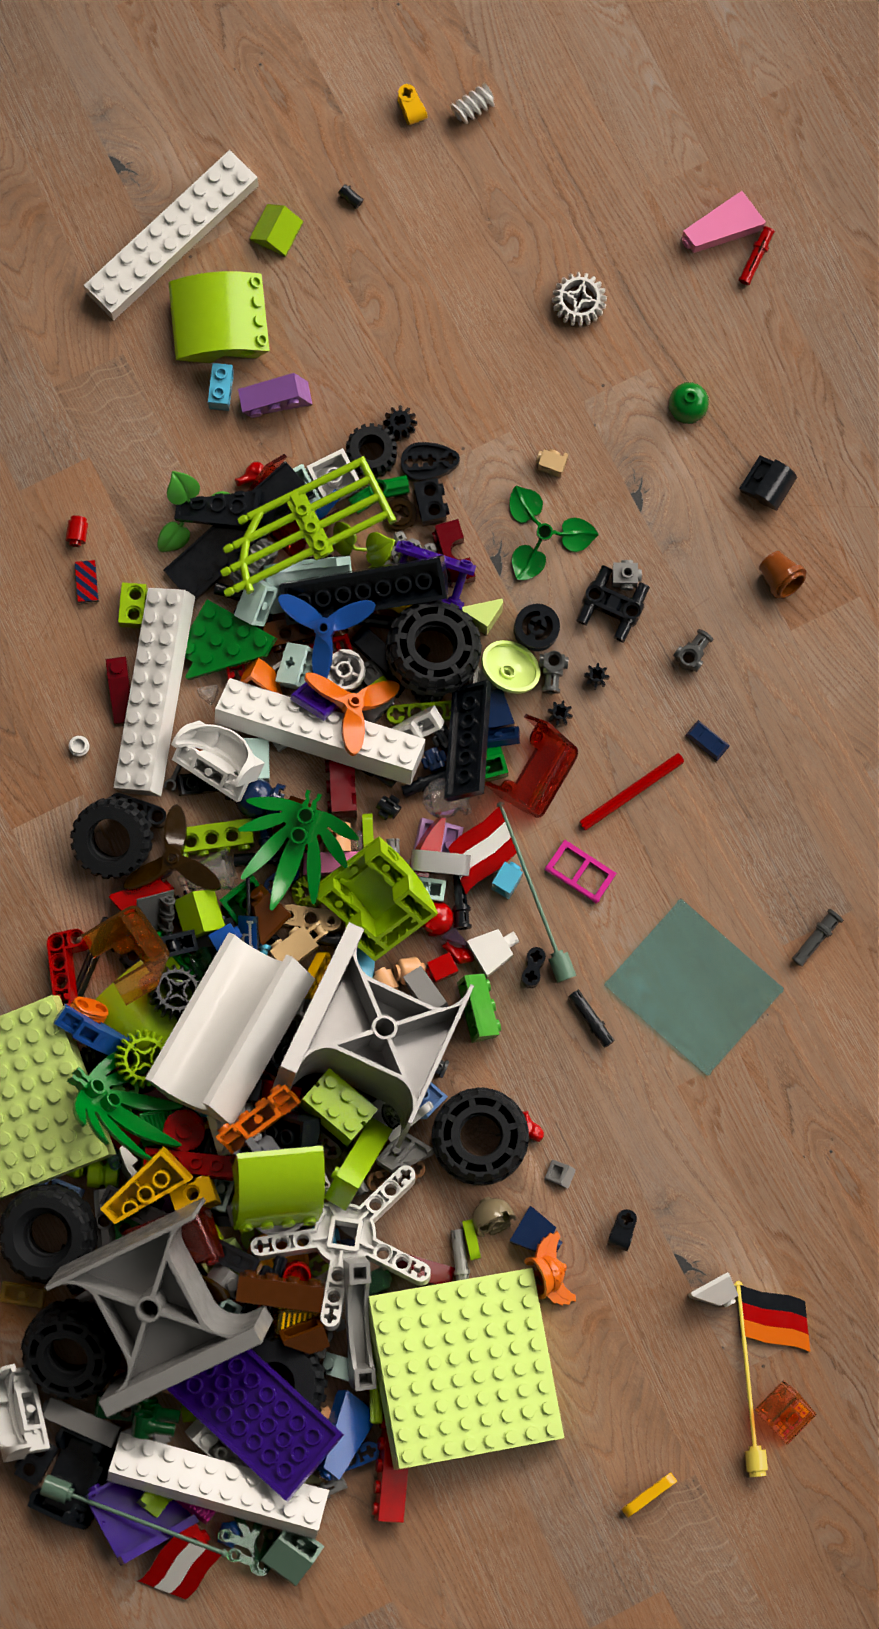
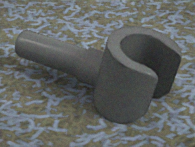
(173, 778)

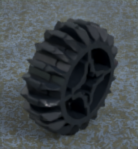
(181, 999)

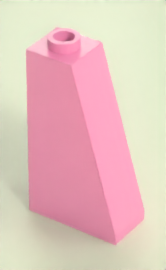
(725, 223)

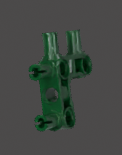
(144, 1417)

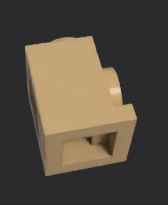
(551, 462)

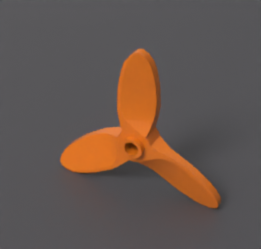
(352, 705)

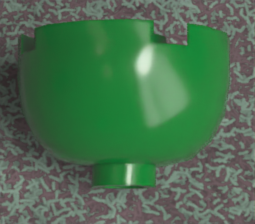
(688, 402)

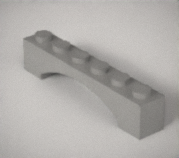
(360, 1359)

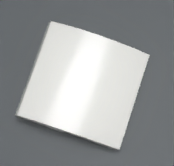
(128, 1161)

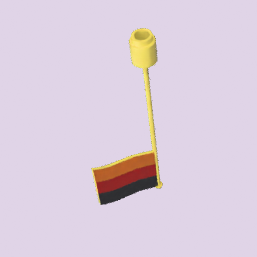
(771, 1320)

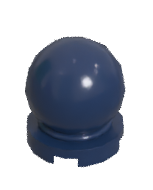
(259, 789)

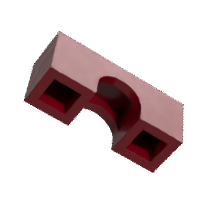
(447, 536)

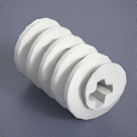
(473, 103)

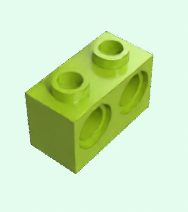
(129, 605)

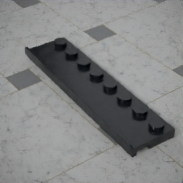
(203, 560)

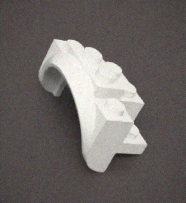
(224, 759)
(20, 1415)

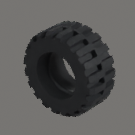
(90, 853)

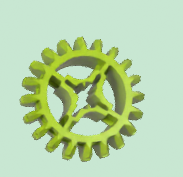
(136, 1065)

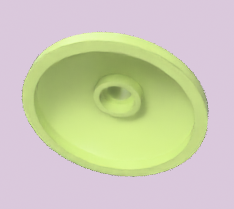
(510, 667)

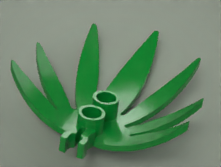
(302, 828)
(99, 1100)

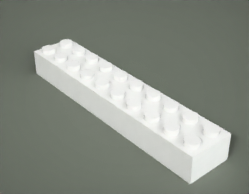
(171, 235)
(154, 691)
(287, 723)
(214, 1485)

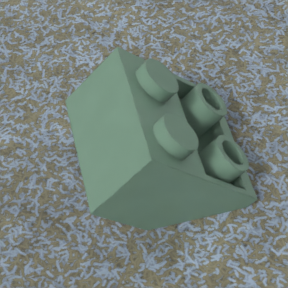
(292, 1555)

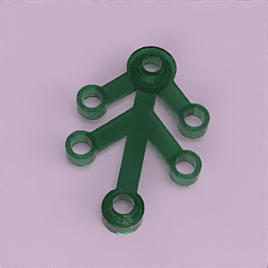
(249, 1541)

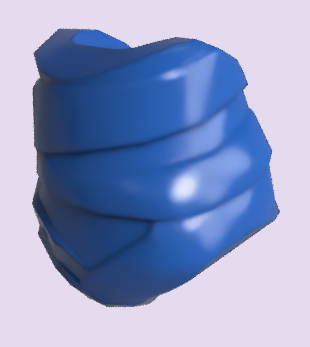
(235, 1530)

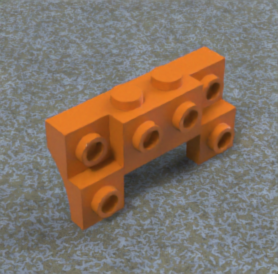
(259, 1119)

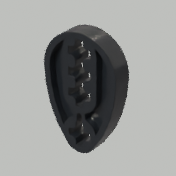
(424, 450)

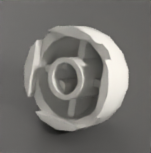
(347, 669)

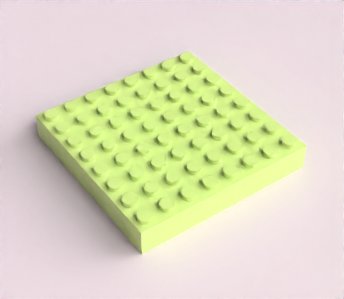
(36, 1101)
(463, 1368)

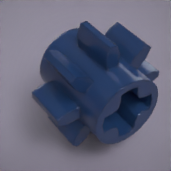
(434, 759)

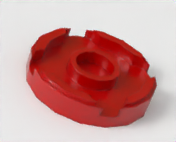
(185, 1128)

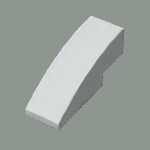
(422, 723)

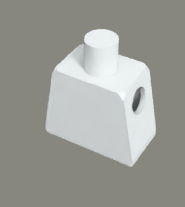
(492, 950)

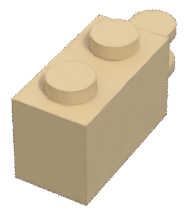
(299, 943)

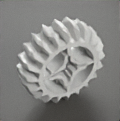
(586, 301)

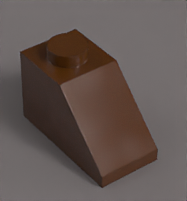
(306, 1336)

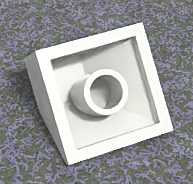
(717, 1292)

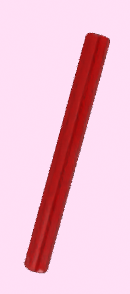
(632, 791)

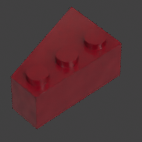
(342, 790)

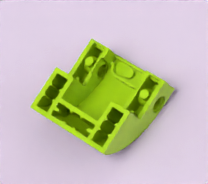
(218, 316)
(379, 896)
(139, 1013)
(278, 1188)

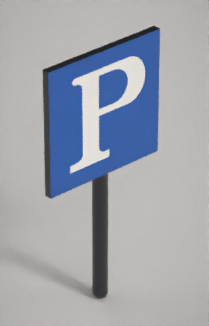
(249, 924)

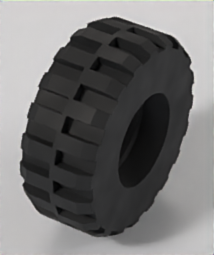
(304, 1367)

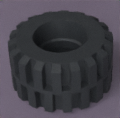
(376, 435)

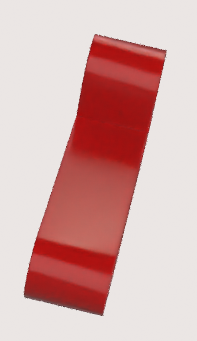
(67, 971)

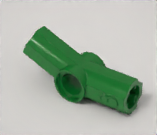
(392, 487)

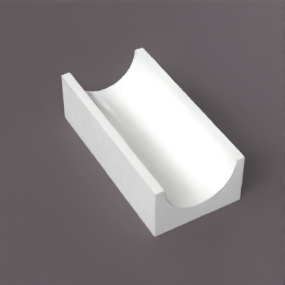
(230, 1030)

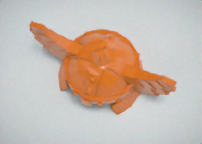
(550, 1271)

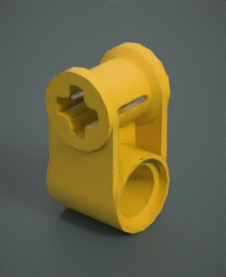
(412, 107)

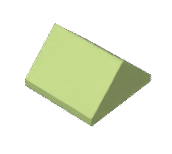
(485, 614)

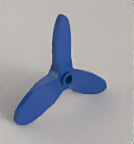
(340, 620)

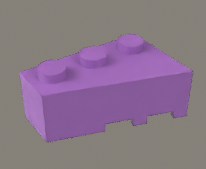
(275, 395)

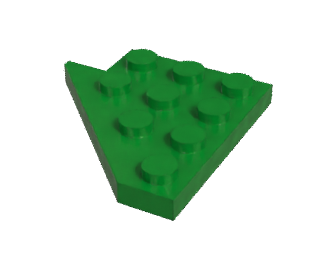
(223, 641)

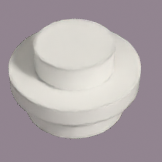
(79, 746)

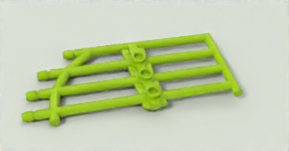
(308, 522)

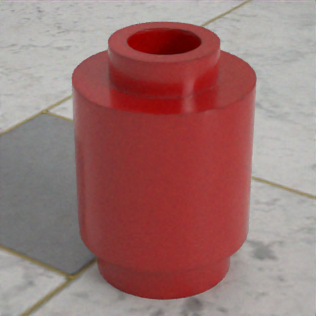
(76, 531)

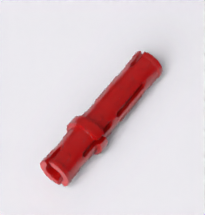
(747, 275)

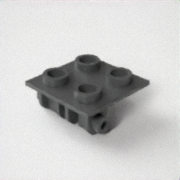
(159, 910)

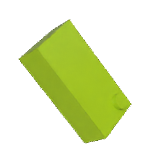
(357, 1164)

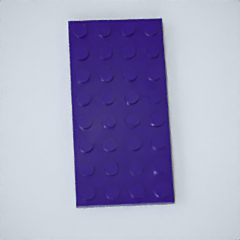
(260, 1419)

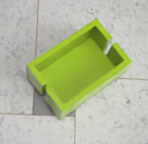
(338, 1107)

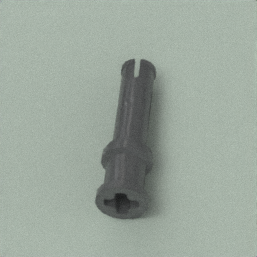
(823, 930)

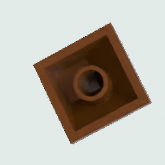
(268, 920)

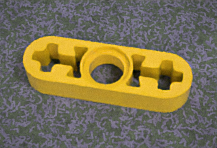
(317, 970)
(649, 1494)

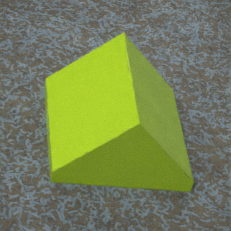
(277, 228)
(199, 912)

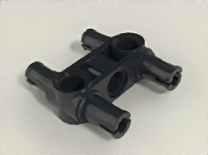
(612, 603)

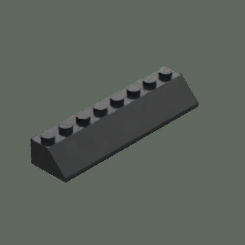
(385, 586)

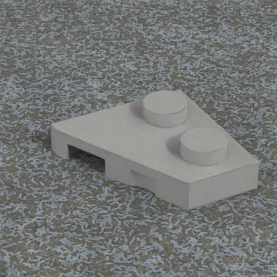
(410, 1152)

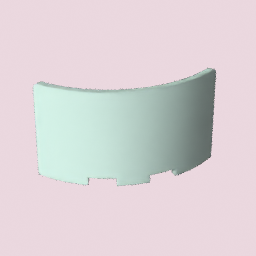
(306, 569)

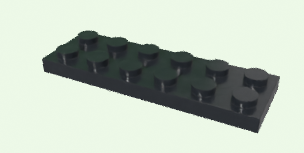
(468, 741)

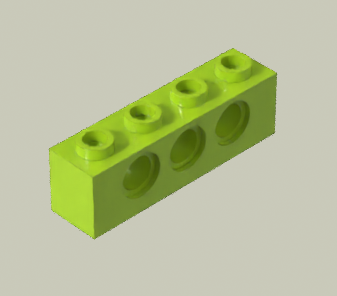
(220, 830)

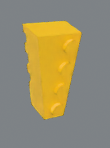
(150, 1183)

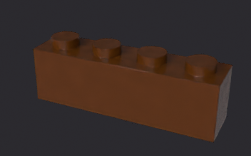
(280, 1292)

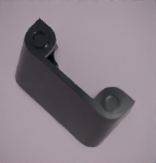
(82, 1464)

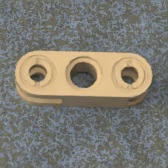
(322, 915)

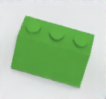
(479, 1008)

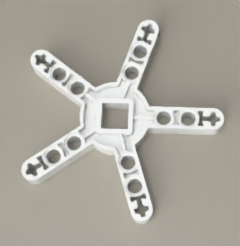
(366, 1244)

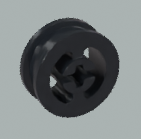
(544, 613)

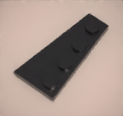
(219, 509)

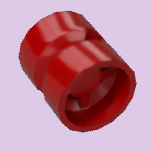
(297, 1268)

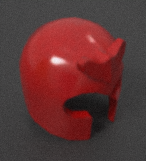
(441, 922)

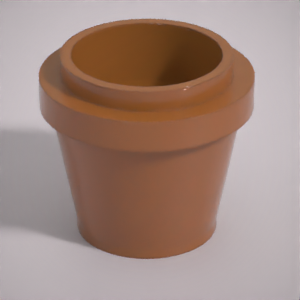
(782, 574)

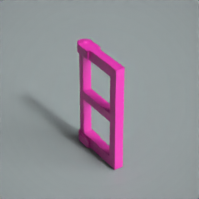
(573, 883)

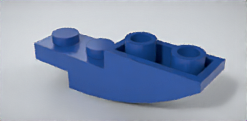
(89, 1032)

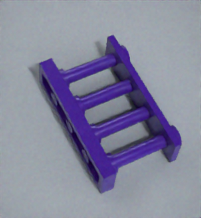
(464, 567)

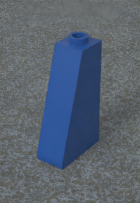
(353, 1420)

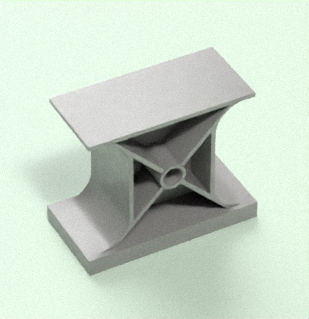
(370, 1035)
(159, 1309)

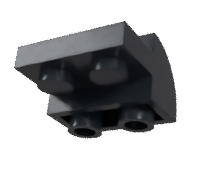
(768, 482)

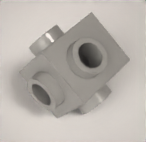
(620, 573)

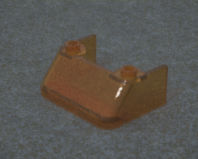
(125, 932)

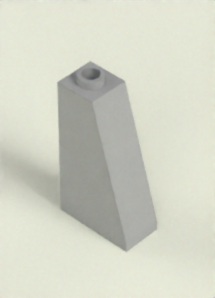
(82, 1422)

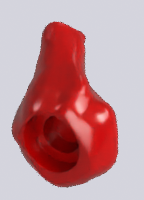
(251, 473)
(459, 955)
(535, 1131)

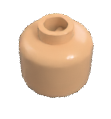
(405, 966)

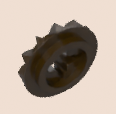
(408, 510)

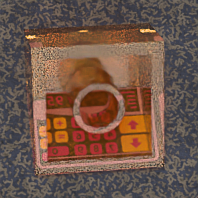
(785, 1412)

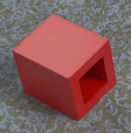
(441, 968)

